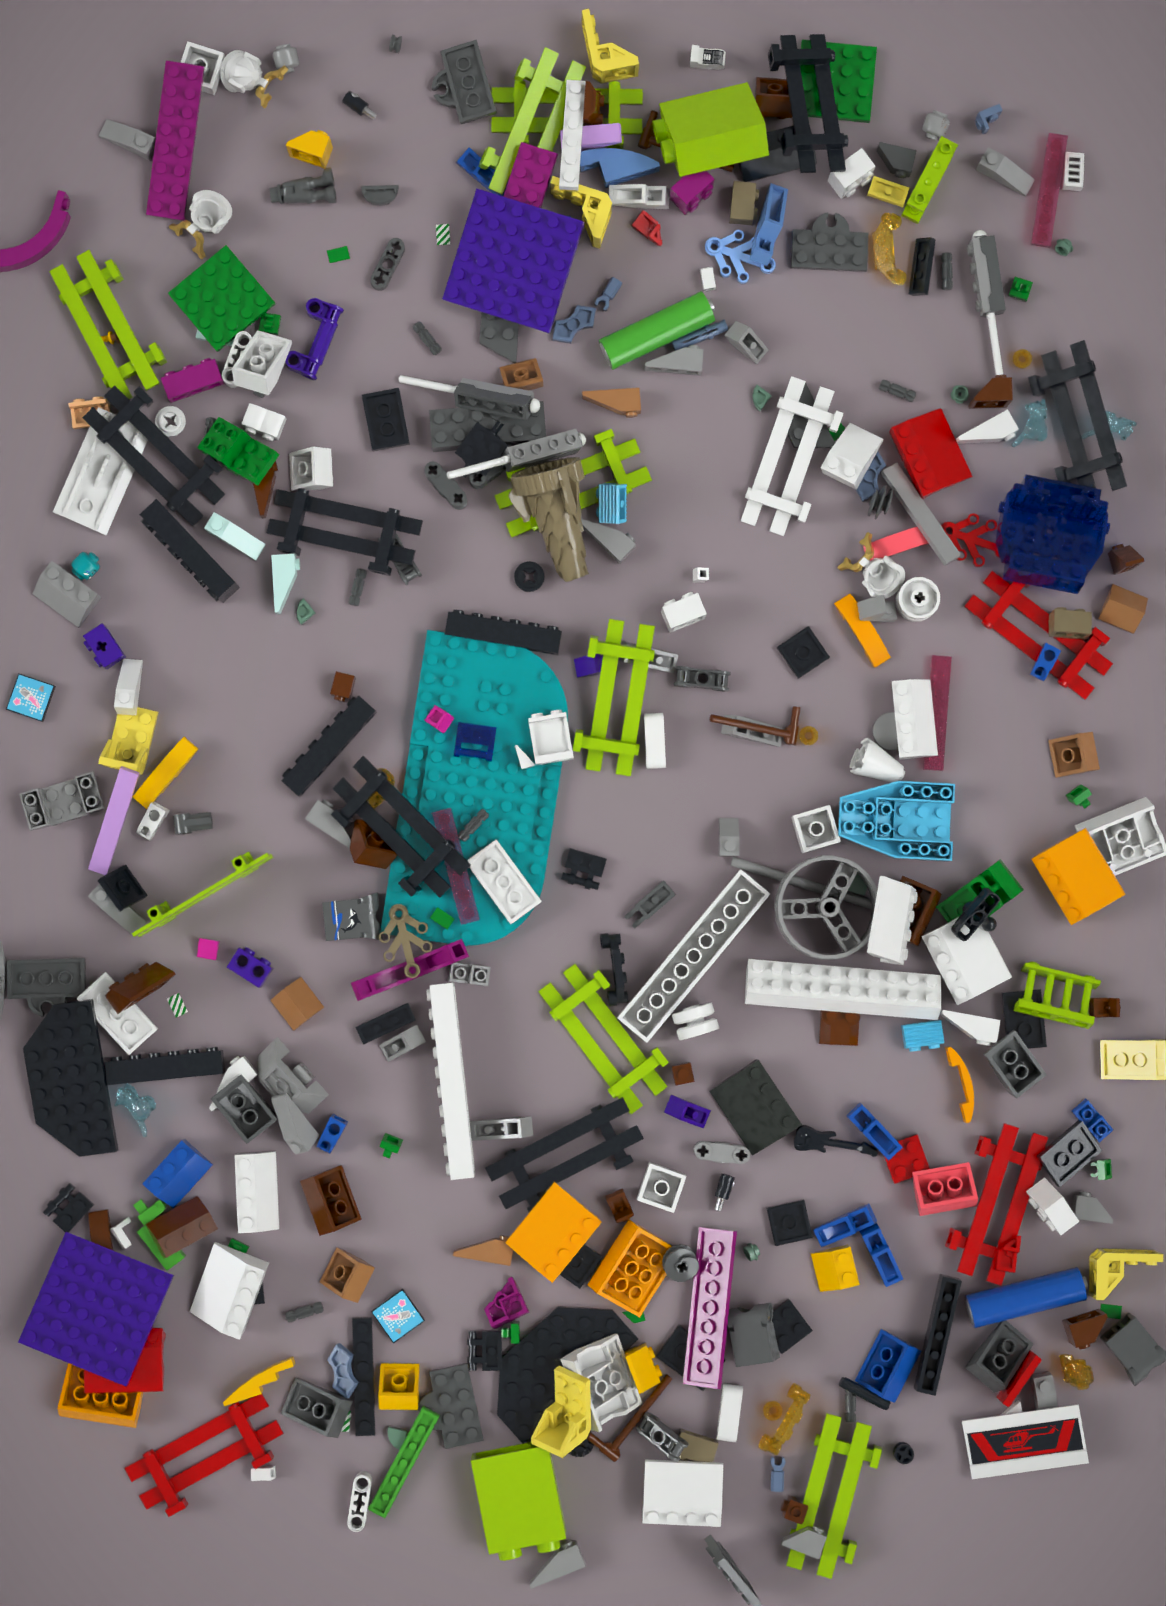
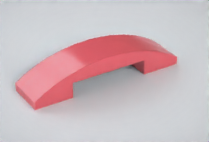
(898, 543)

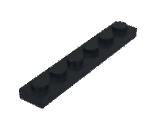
(364, 1375)

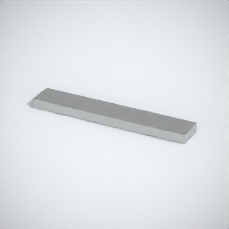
(920, 514)

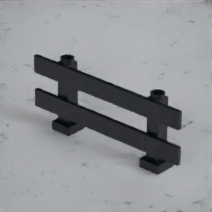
(803, 140)
(1056, 380)
(131, 412)
(383, 551)
(423, 869)
(613, 1145)

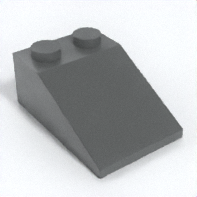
(1014, 1064)
(244, 1108)
(999, 1356)
(316, 1408)

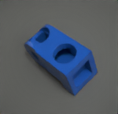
(1045, 661)
(331, 1133)

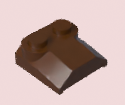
(592, 104)
(839, 1028)

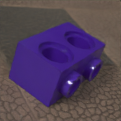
(247, 971)

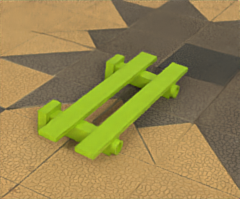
(539, 81)
(613, 97)
(96, 281)
(610, 456)
(611, 651)
(163, 913)
(586, 992)
(856, 1452)

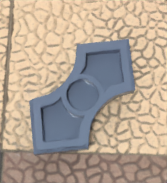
(580, 319)
(869, 482)
(344, 1379)

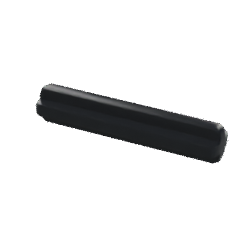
(864, 1393)

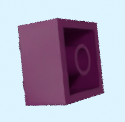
(691, 190)

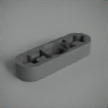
(377, 274)

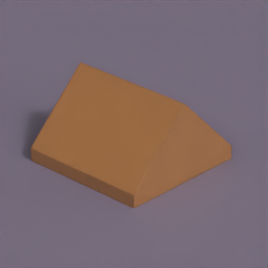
(522, 375)
(1123, 609)
(297, 1003)

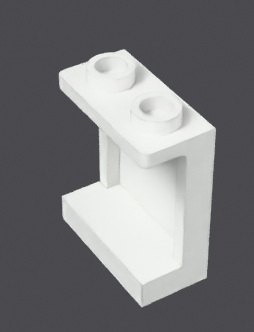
(550, 737)

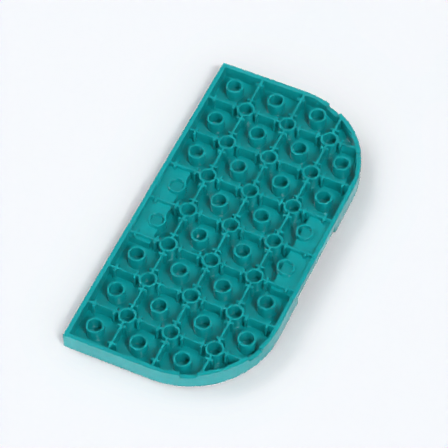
(487, 688)

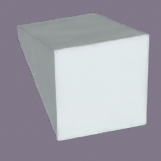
(524, 760)
(1015, 1408)

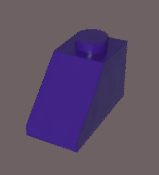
(588, 666)
(687, 1111)

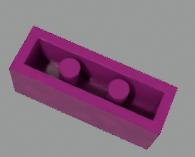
(192, 380)

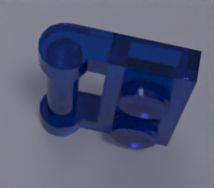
(475, 735)

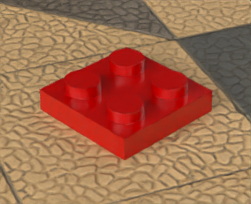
(907, 1160)

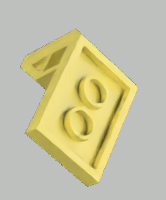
(614, 63)
(596, 208)
(130, 741)
(1133, 1059)
(1105, 1277)
(568, 1418)

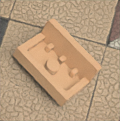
(80, 407)

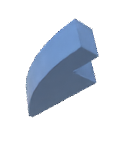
(618, 164)
(769, 224)

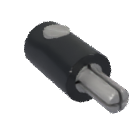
(358, 105)
(723, 1190)

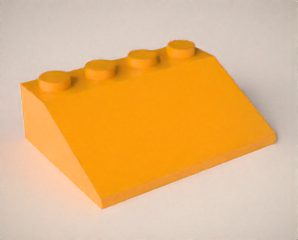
(1078, 876)
(553, 1232)
(631, 1269)
(106, 1408)

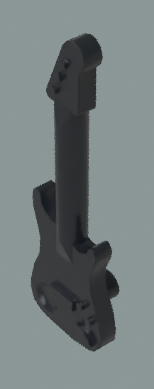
(808, 1139)

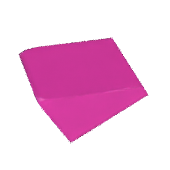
(439, 719)
(208, 948)

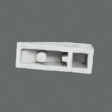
(993, 430)
(128, 687)
(238, 1067)

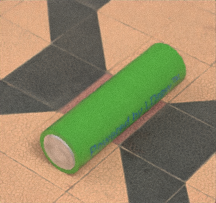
(657, 330)

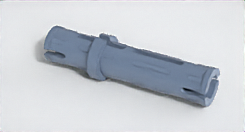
(720, 326)

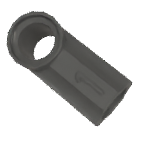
(189, 822)

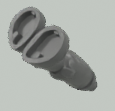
(301, 189)

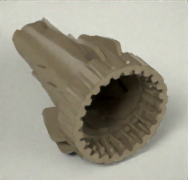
(552, 497)

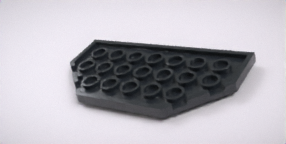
(70, 1080)
(529, 1367)

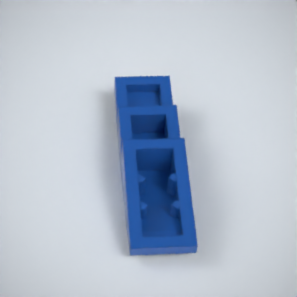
(469, 162)

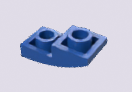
(1093, 1120)

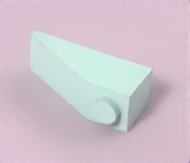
(234, 536)
(284, 575)

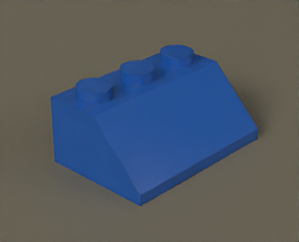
(177, 1173)
(888, 1366)

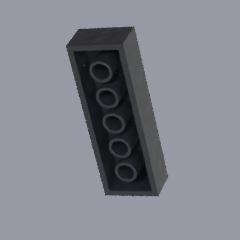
(184, 546)

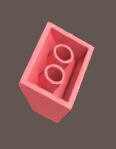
(944, 1189)

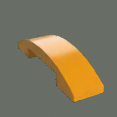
(863, 630)
(968, 1106)

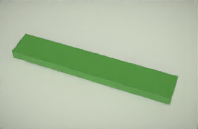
(403, 1462)

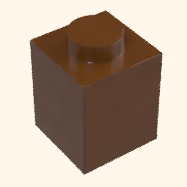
(342, 686)
(682, 1073)

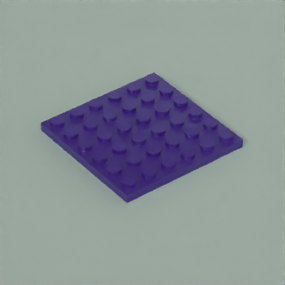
(513, 260)
(96, 1309)

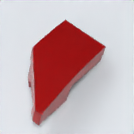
(648, 227)
(1007, 1256)

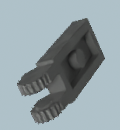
(651, 902)

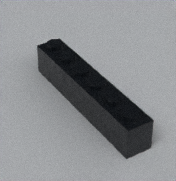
(502, 632)
(329, 746)
(164, 1067)
(937, 1334)

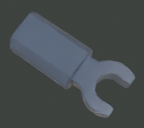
(609, 292)
(777, 1475)

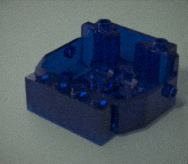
(1077, 538)

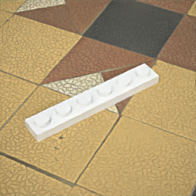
(572, 135)

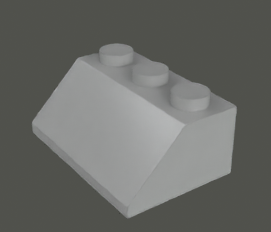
(65, 594)

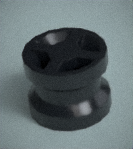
(904, 1456)

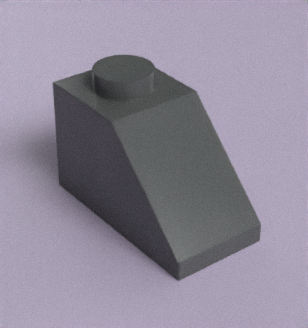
(897, 159)

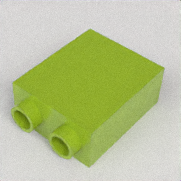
(711, 130)
(518, 1499)

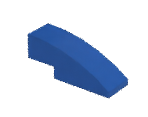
(874, 1131)
(845, 1225)
(881, 1254)

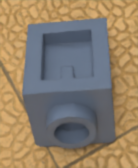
(990, 115)

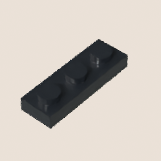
(922, 266)
(385, 1023)

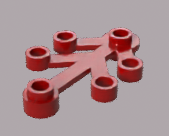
(971, 538)

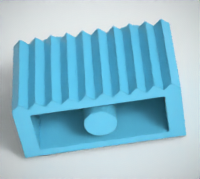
(611, 503)
(922, 1034)

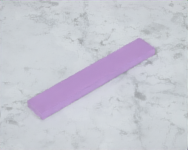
(113, 820)

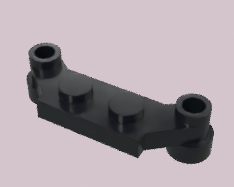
(618, 995)

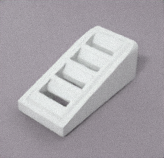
(1069, 185)

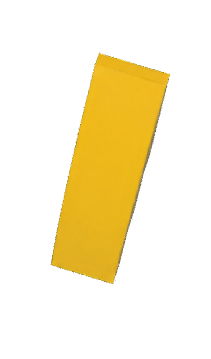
(165, 772)
(254, 1385)

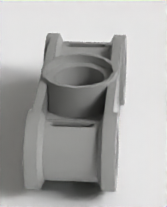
(721, 1152)

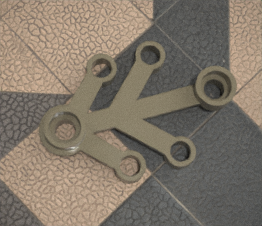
(404, 937)

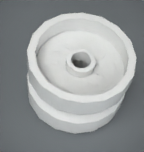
(925, 591)
(695, 1021)

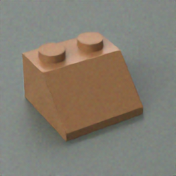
(1074, 754)
(347, 1275)

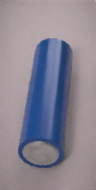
(1026, 1297)

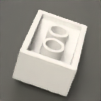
(261, 362)
(851, 456)
(980, 1028)

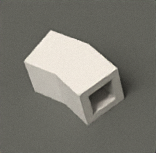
(707, 279)
(696, 575)
(263, 1473)

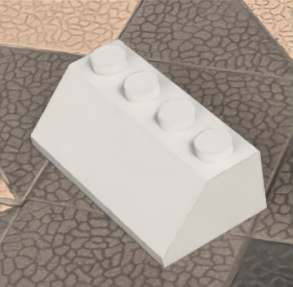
(914, 718)
(256, 1192)

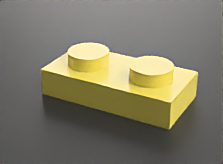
(888, 191)

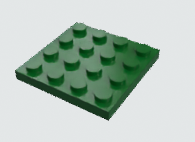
(851, 80)
(221, 298)

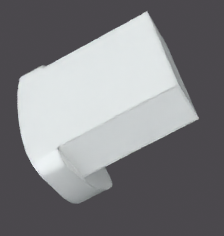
(119, 1234)

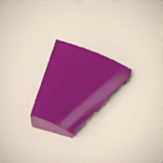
(506, 1306)

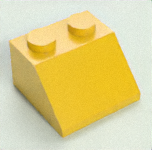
(311, 148)
(835, 1268)
(642, 1367)
(398, 1386)

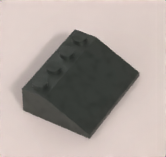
(755, 1107)

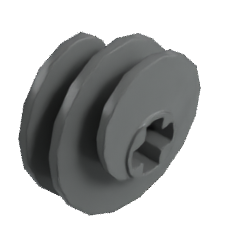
(880, 501)
(680, 1263)

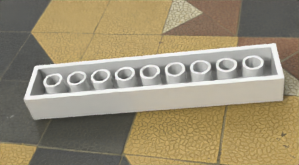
(693, 955)
(843, 989)
(452, 1081)

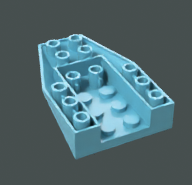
(900, 819)

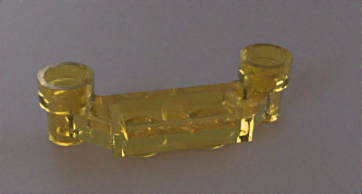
(884, 248)
(793, 1416)

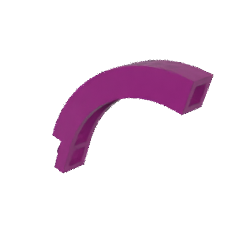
(42, 242)
(396, 976)

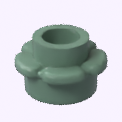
(1063, 247)
(960, 389)
(751, 1252)

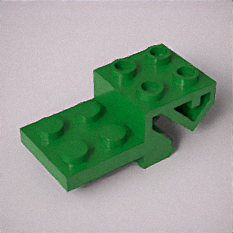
(238, 451)
(996, 878)

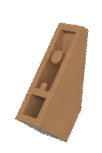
(620, 401)
(491, 1250)

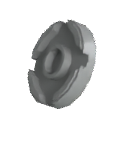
(885, 731)

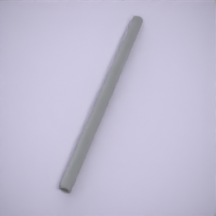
(799, 882)

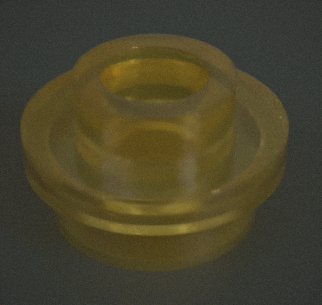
(1026, 354)
(813, 731)
(772, 1417)

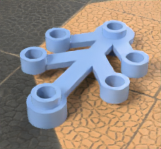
(735, 254)

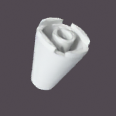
(876, 763)

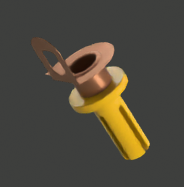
(111, 337)

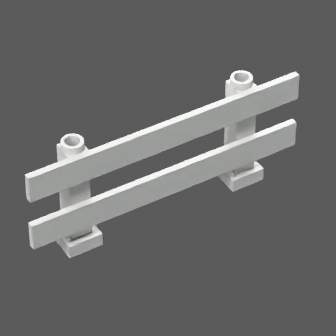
(816, 418)

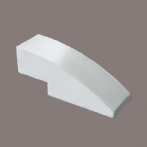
(640, 196)

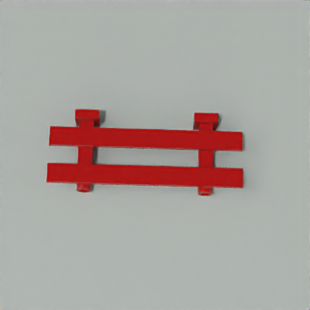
(1011, 595)
(1002, 1154)
(252, 1441)

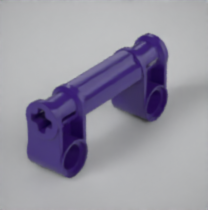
(322, 339)

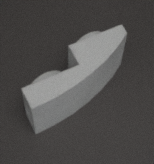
(469, 974)

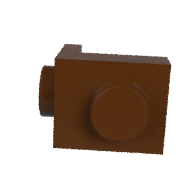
(1104, 1007)
(619, 1206)
(794, 1510)

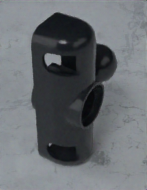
(975, 913)

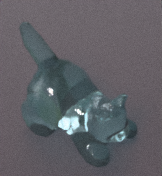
(1119, 425)
(1036, 426)
(139, 1107)

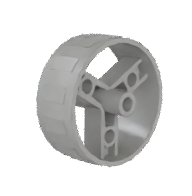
(784, 908)

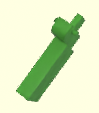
(147, 1215)

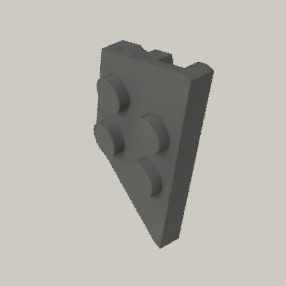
(499, 336)
(799, 424)

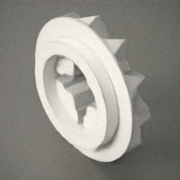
(170, 412)

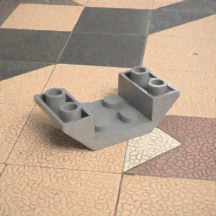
(62, 802)
(280, 1079)

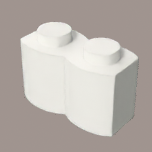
(263, 422)

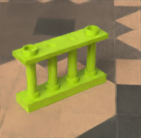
(929, 180)
(1045, 1009)

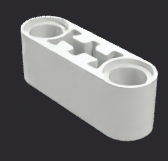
(234, 353)
(654, 740)
(729, 1412)
(356, 1490)

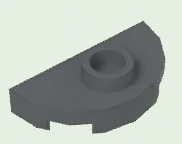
(380, 194)

